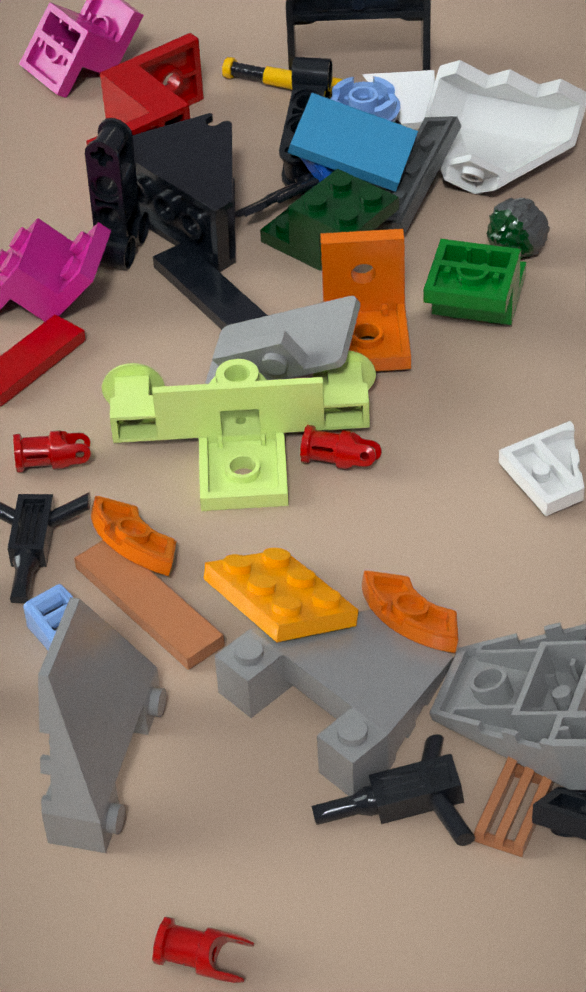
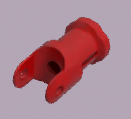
(343, 448)
(54, 450)
(194, 948)

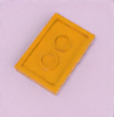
(280, 594)

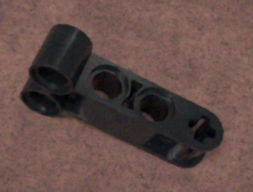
(307, 77)
(115, 192)

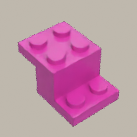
(77, 40)
(49, 270)

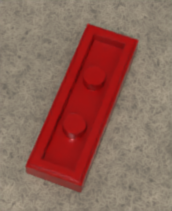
(37, 354)

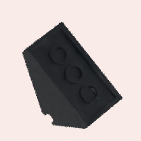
(190, 186)

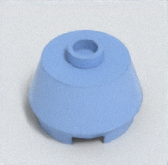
(371, 97)

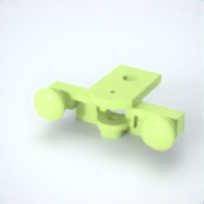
(238, 421)

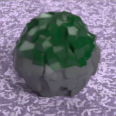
(518, 225)

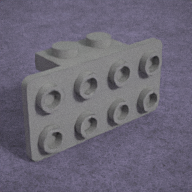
(291, 341)

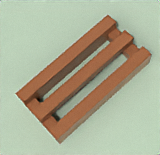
(499, 840)

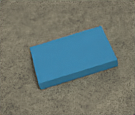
(353, 142)

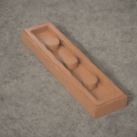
(151, 604)

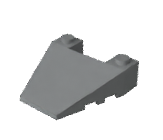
(357, 674)
(523, 700)
(90, 703)

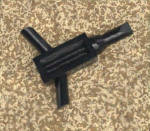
(32, 534)
(408, 792)

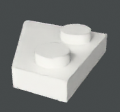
(547, 468)

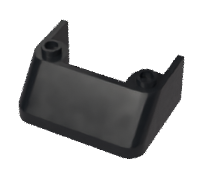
(309, 11)

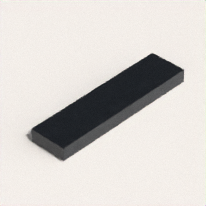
(205, 286)

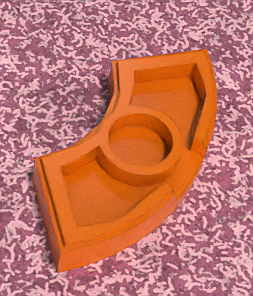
(130, 536)
(408, 612)

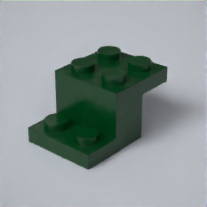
(331, 206)

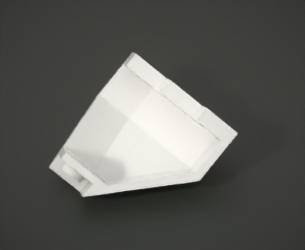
(505, 123)

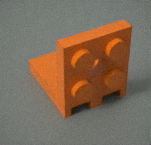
(378, 291)

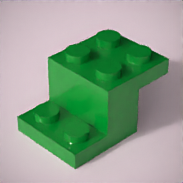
(475, 281)

